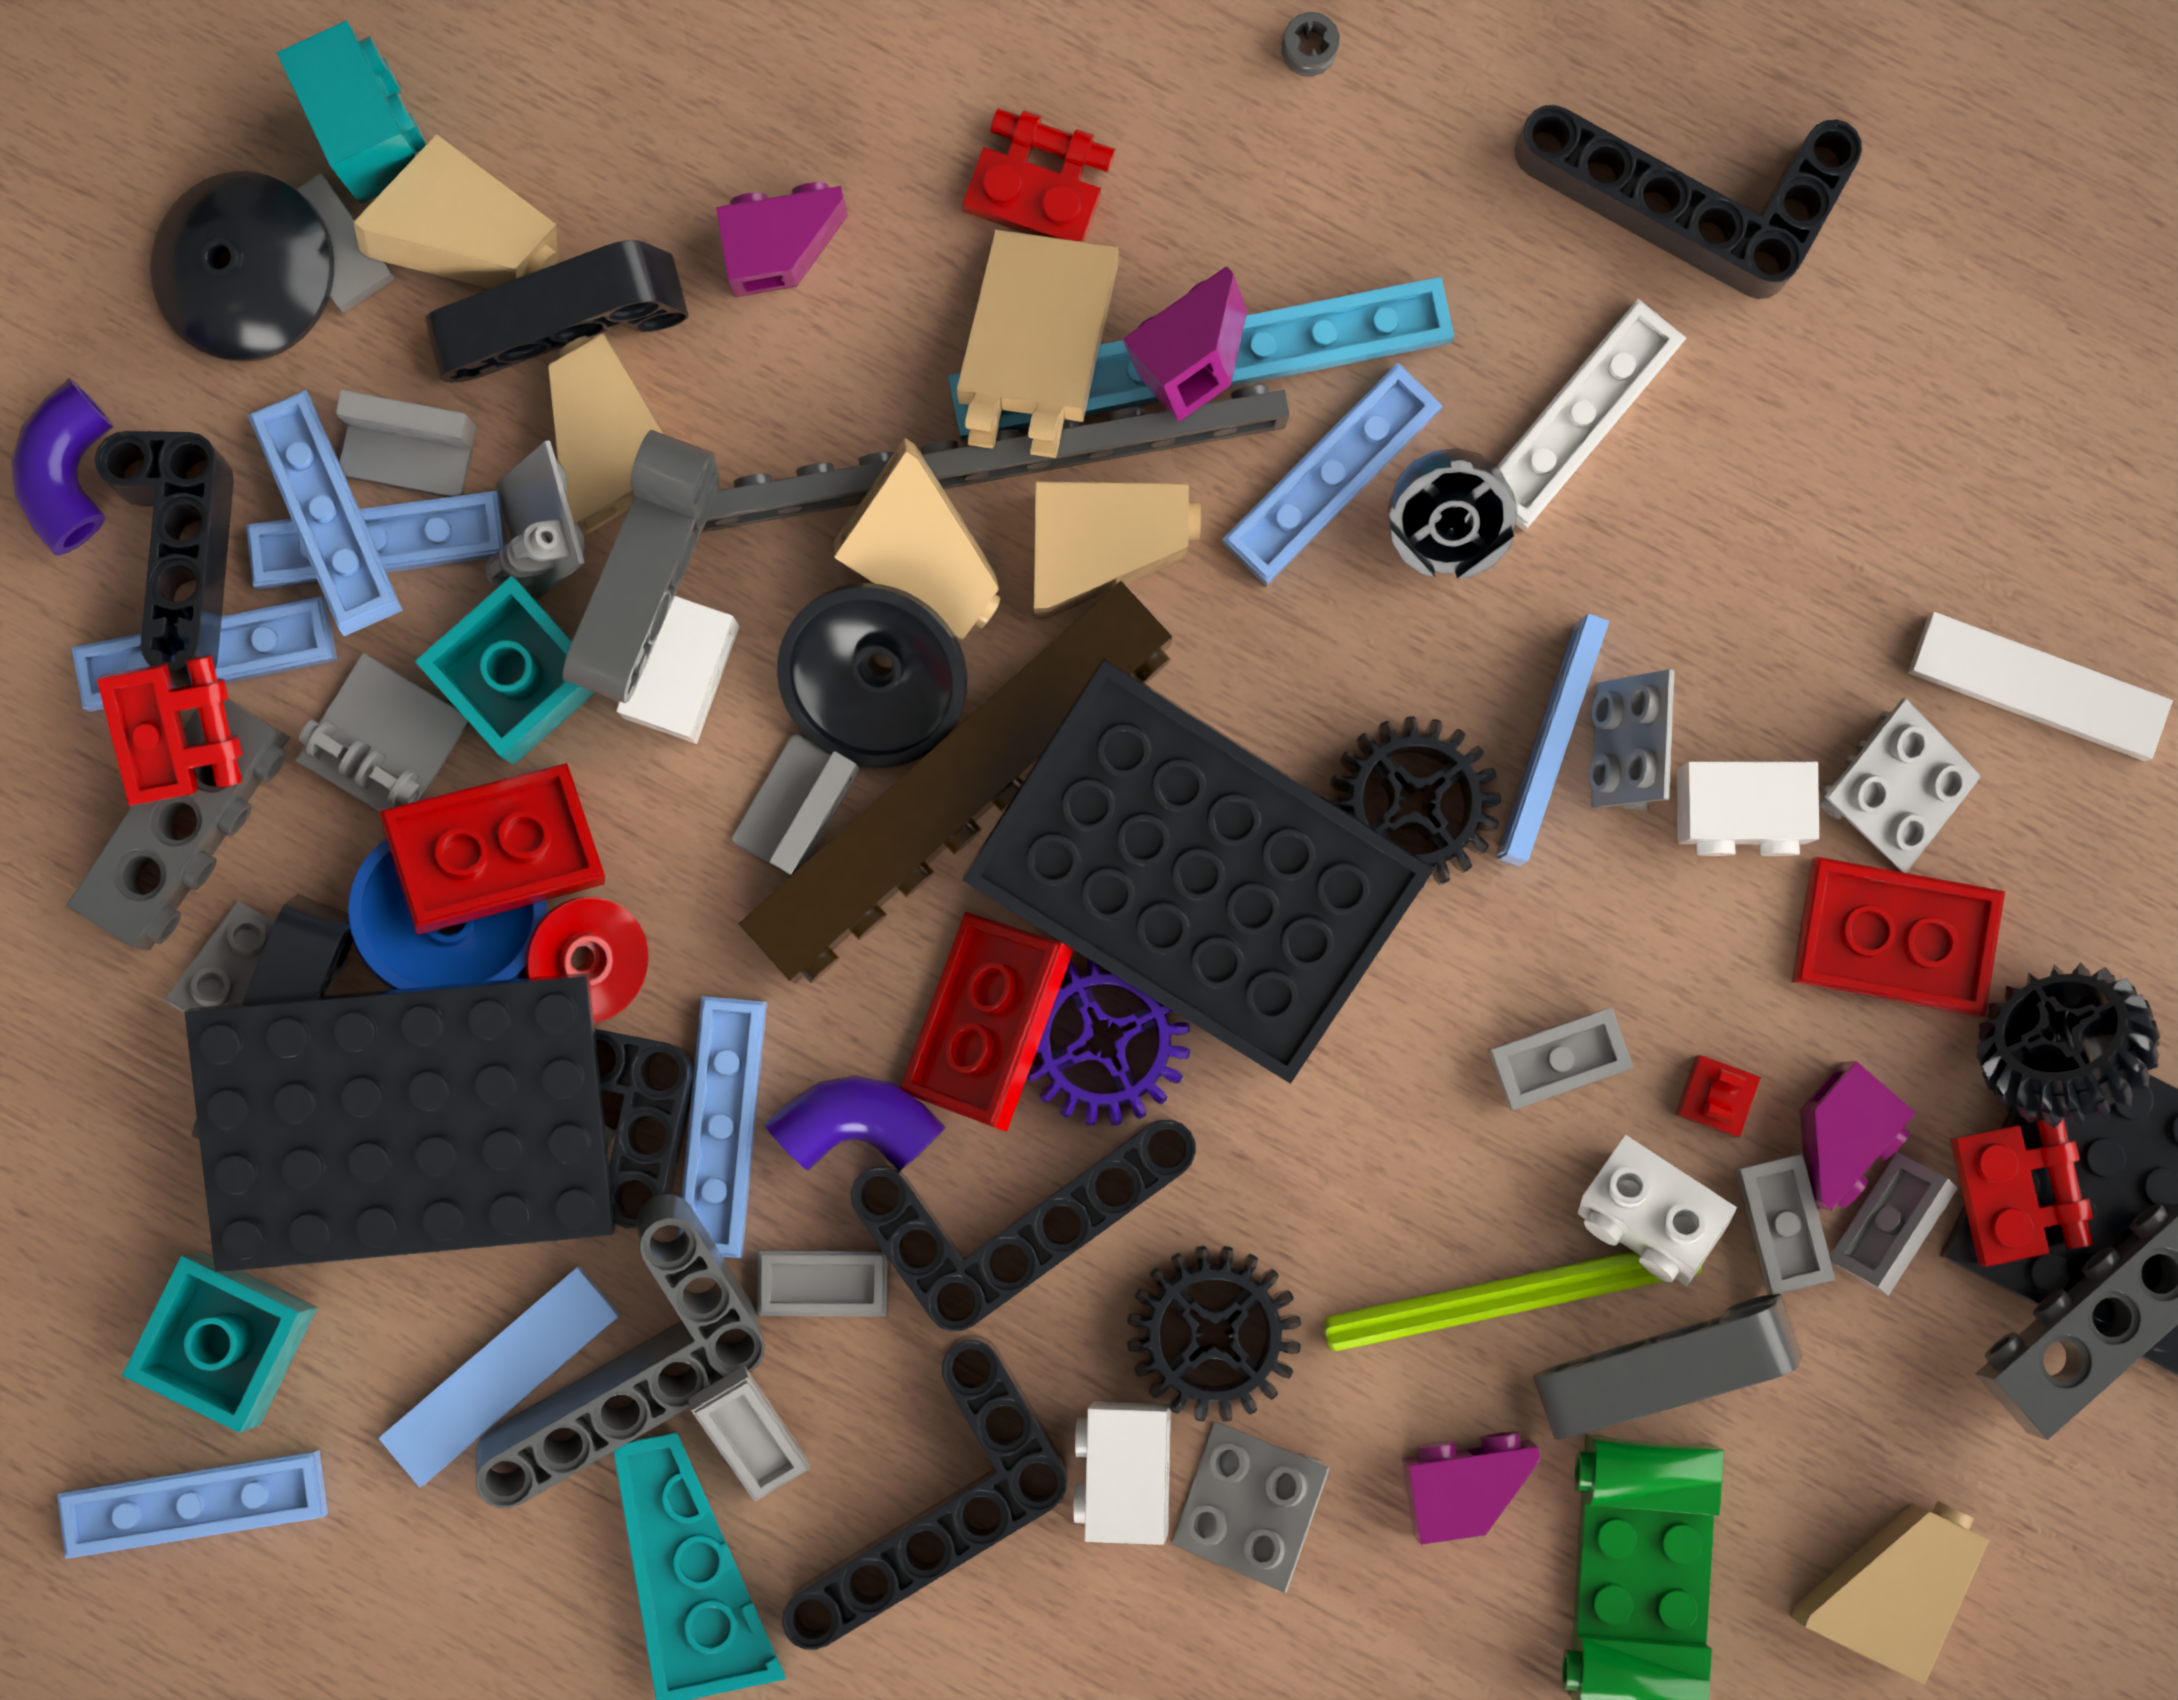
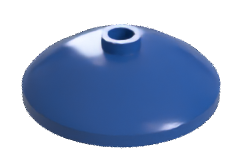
(388, 946)

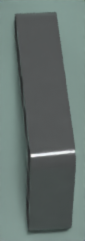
(635, 1372)

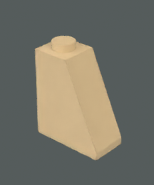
(456, 222)
(597, 429)
(1106, 535)
(917, 542)
(1899, 1590)

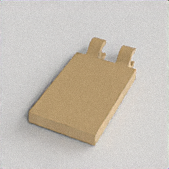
(1036, 335)

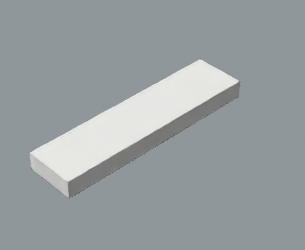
(1587, 408)
(2040, 686)

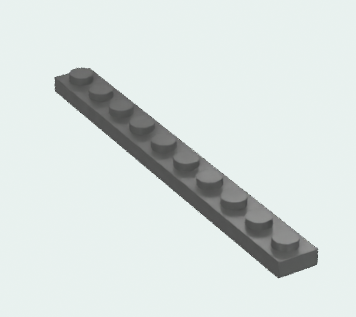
(1123, 435)

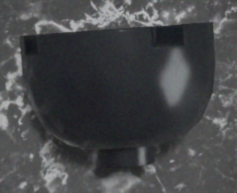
(1452, 513)

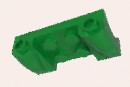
(1643, 1570)

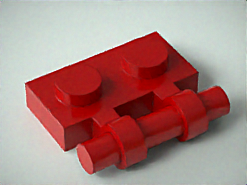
(1030, 196)
(150, 733)
(2002, 1196)

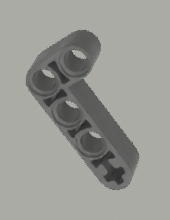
(670, 505)
(1670, 1369)

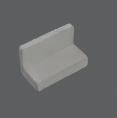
(405, 444)
(795, 804)

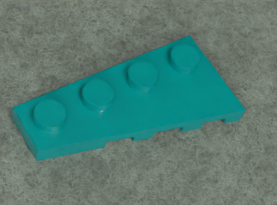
(690, 1593)

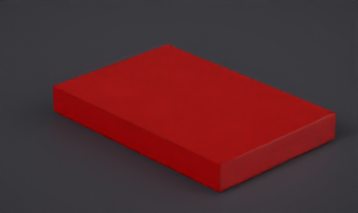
(491, 848)
(1898, 937)
(986, 1020)

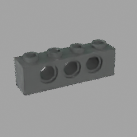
(146, 834)
(2093, 1358)

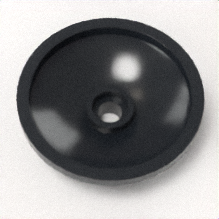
(275, 274)
(850, 701)

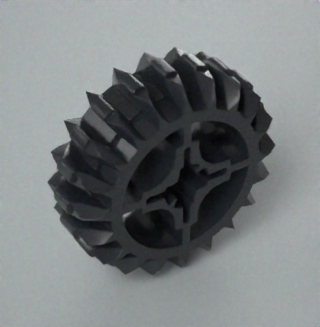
(1397, 778)
(2096, 1017)
(1252, 1373)

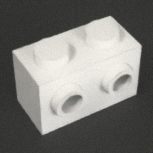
(682, 671)
(1747, 806)
(1655, 1212)
(1125, 1472)

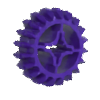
(1128, 1088)

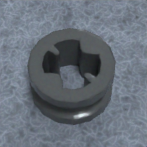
(1314, 64)

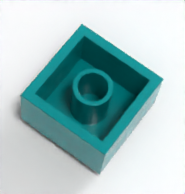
(353, 108)
(506, 671)
(219, 1342)

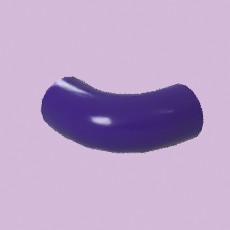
(47, 467)
(854, 1110)

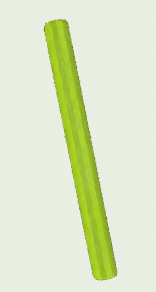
(1486, 1301)

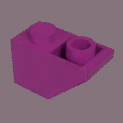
(778, 239)
(1191, 345)
(1846, 1130)
(1465, 1490)

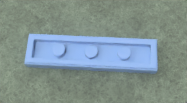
(1331, 474)
(325, 513)
(404, 534)
(249, 647)
(1552, 740)
(724, 1118)
(499, 1376)
(192, 1504)

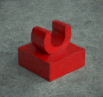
(1717, 1096)

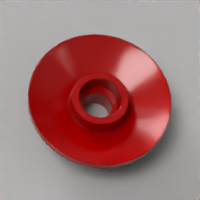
(613, 947)

